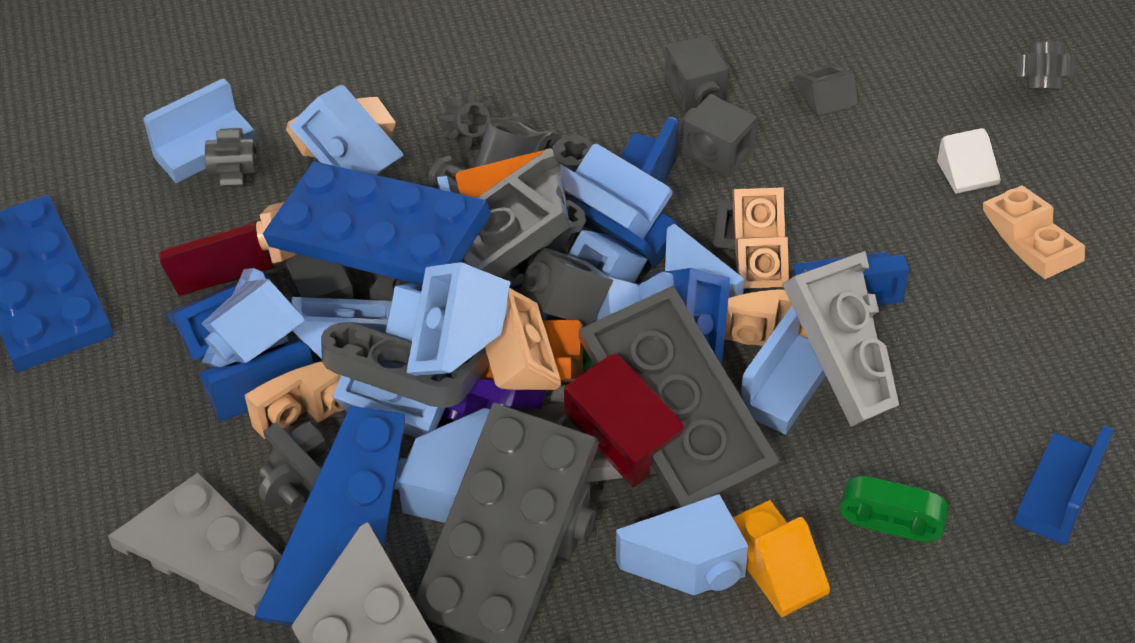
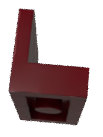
(214, 259)
(622, 415)

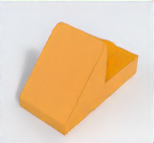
(782, 558)

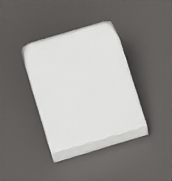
(968, 161)

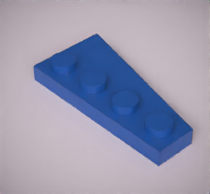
(350, 491)

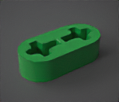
(894, 509)

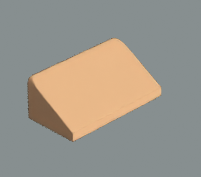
(522, 353)

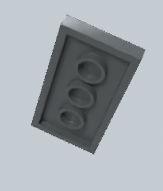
(667, 350)
(505, 526)

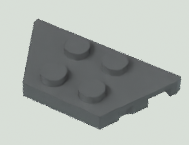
(525, 216)

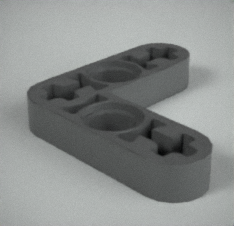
(360, 351)

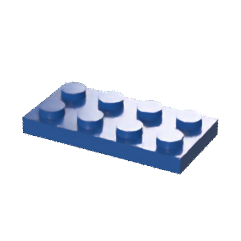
(375, 222)
(44, 288)

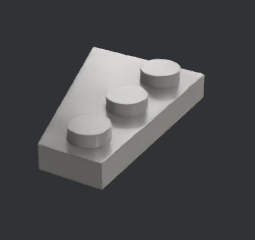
(842, 332)
(203, 541)

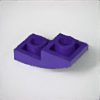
(486, 392)

